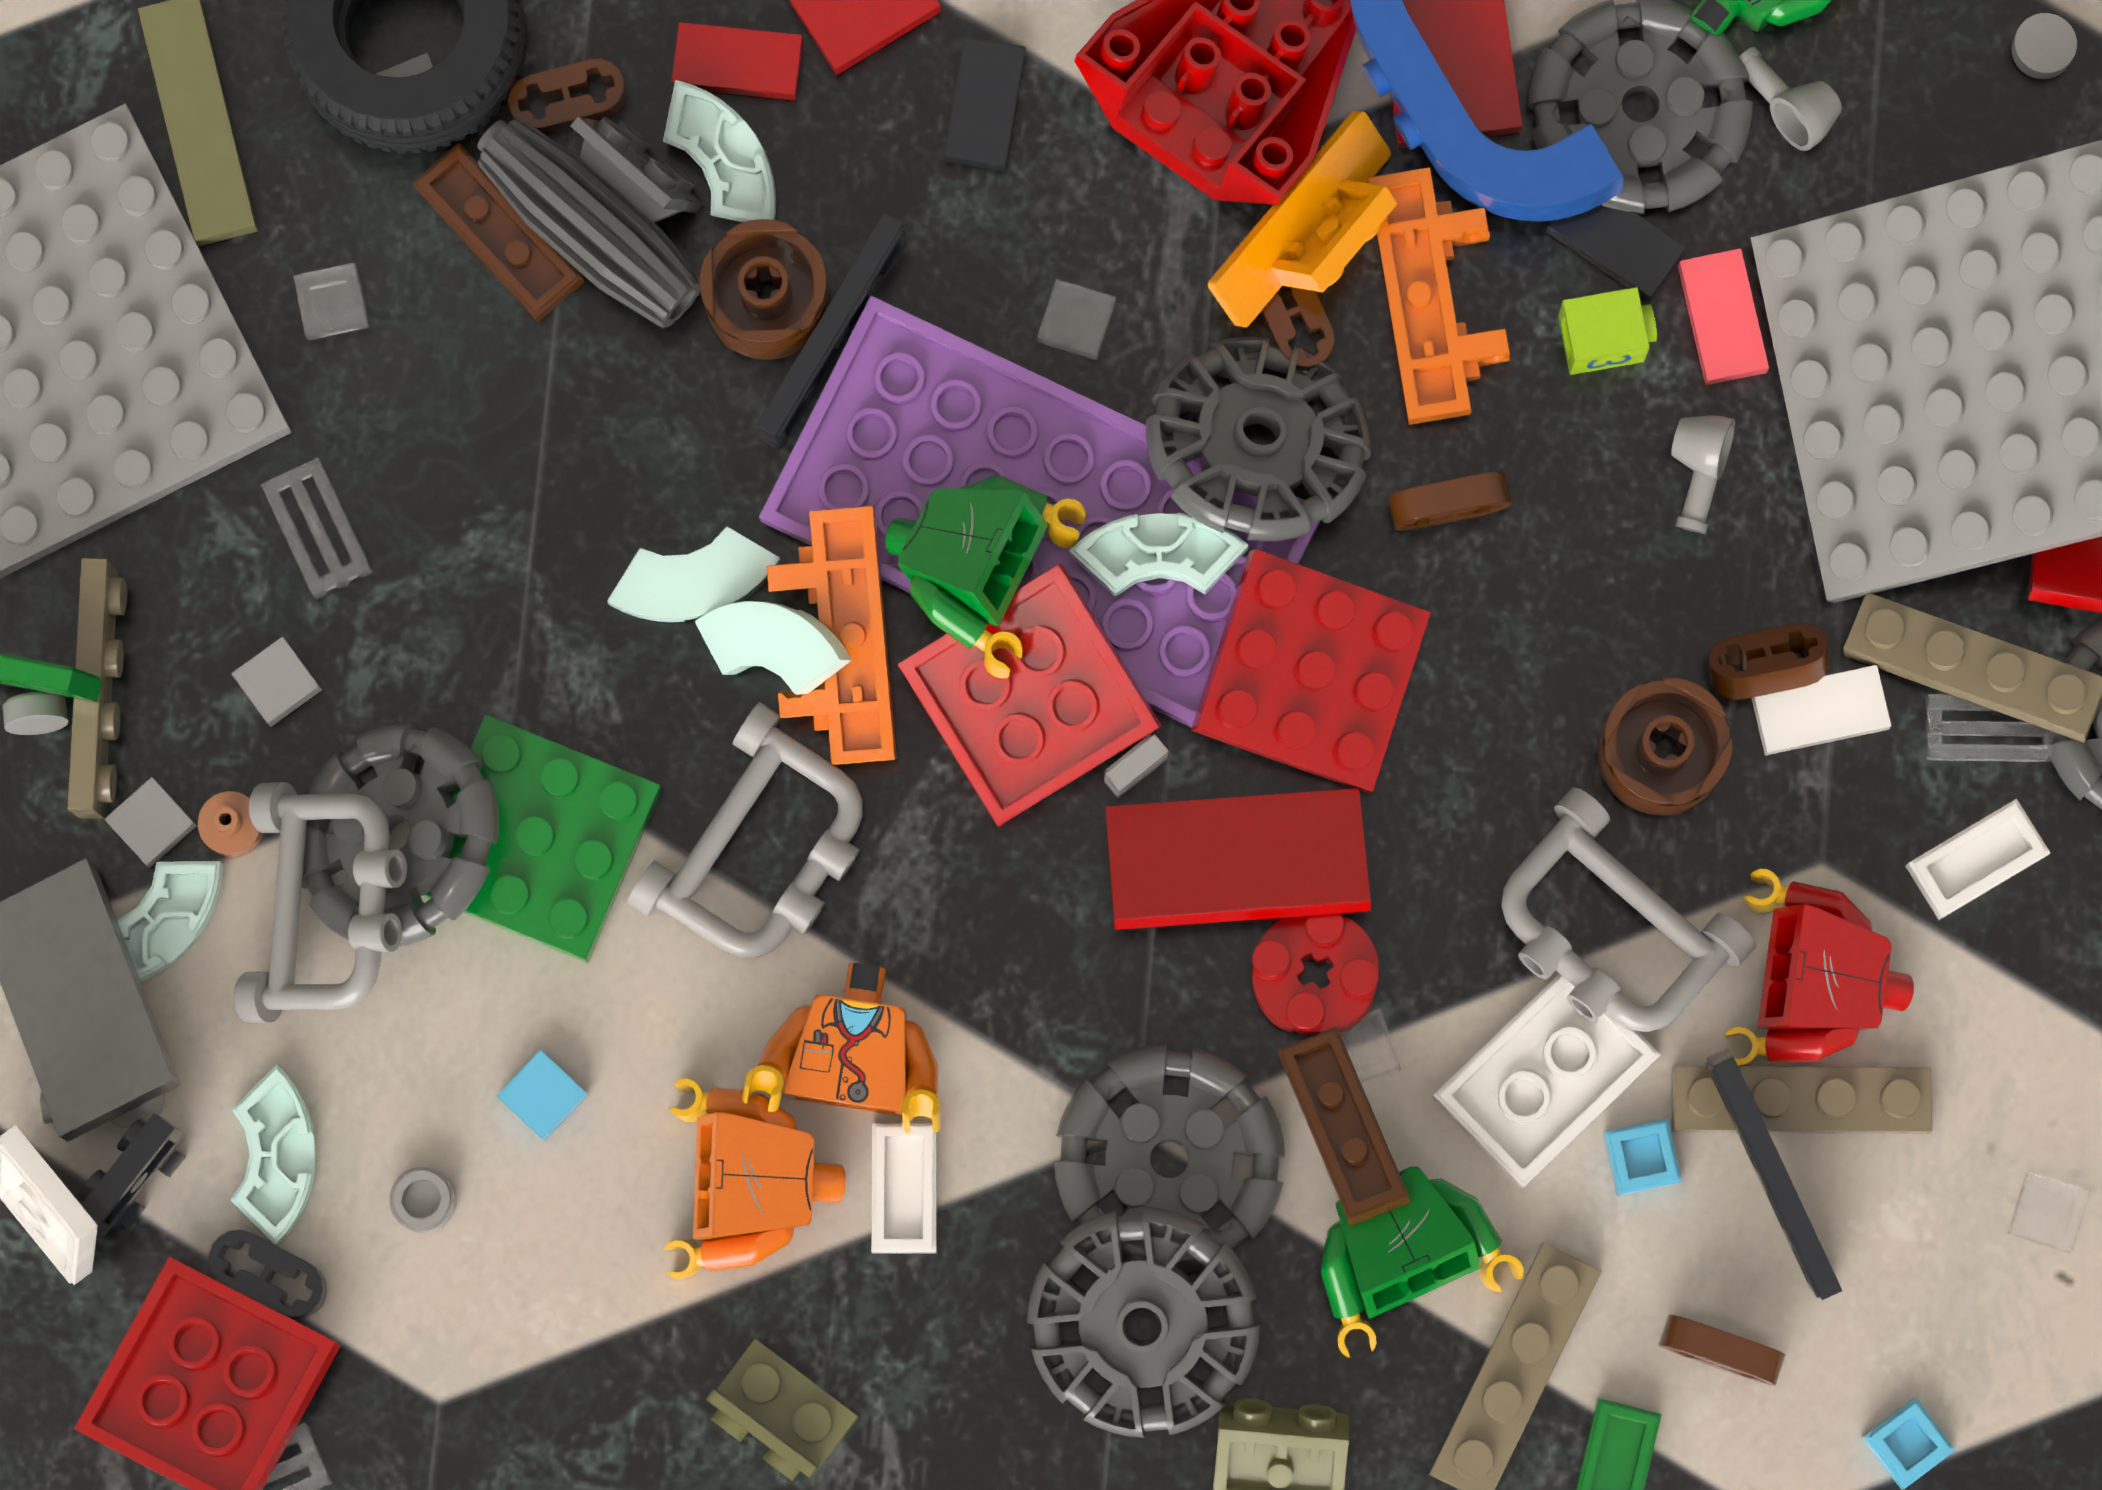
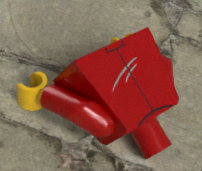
(1821, 974)

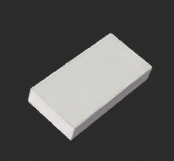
(1823, 712)
(1977, 859)
(904, 1188)

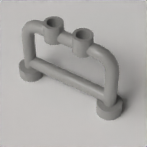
(278, 809)
(798, 905)
(1595, 991)

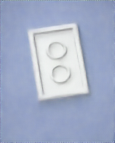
(1543, 1081)
(46, 1207)

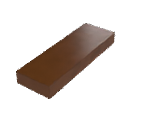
(496, 233)
(1343, 1126)

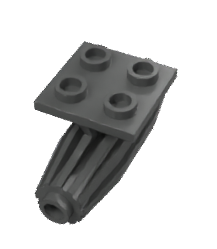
(600, 208)

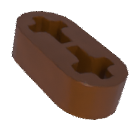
(563, 83)
(1313, 318)
(1449, 501)
(1768, 661)
(1722, 1350)

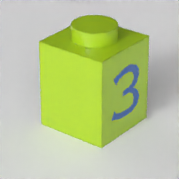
(1606, 330)

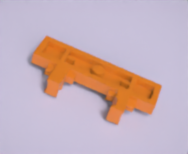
(1430, 345)
(847, 586)

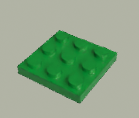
(561, 837)

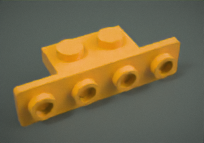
(1313, 227)

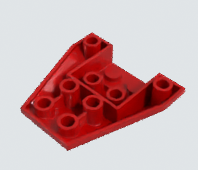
(1222, 87)

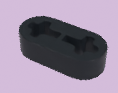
(275, 1260)

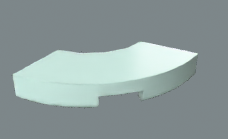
(726, 152)
(1157, 547)
(695, 583)
(774, 638)
(171, 914)
(280, 1156)

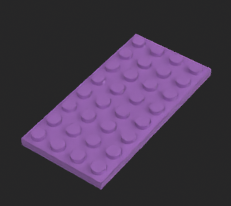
(936, 412)

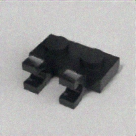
(144, 1151)

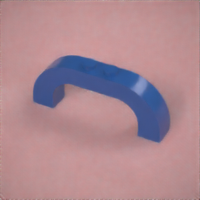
(1504, 181)

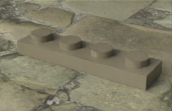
(1975, 667)
(95, 723)
(1811, 1099)
(1515, 1371)

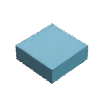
(542, 1095)
(1642, 1157)
(1908, 1443)

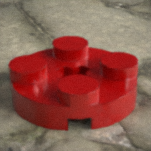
(1305, 1007)

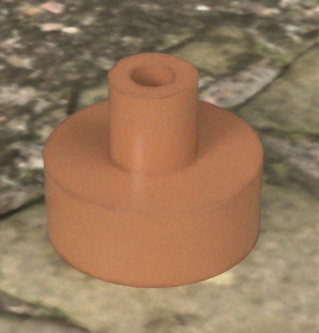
(232, 839)

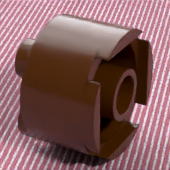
(734, 274)
(1701, 742)

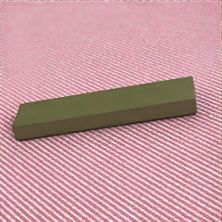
(197, 120)

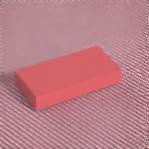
(1723, 317)

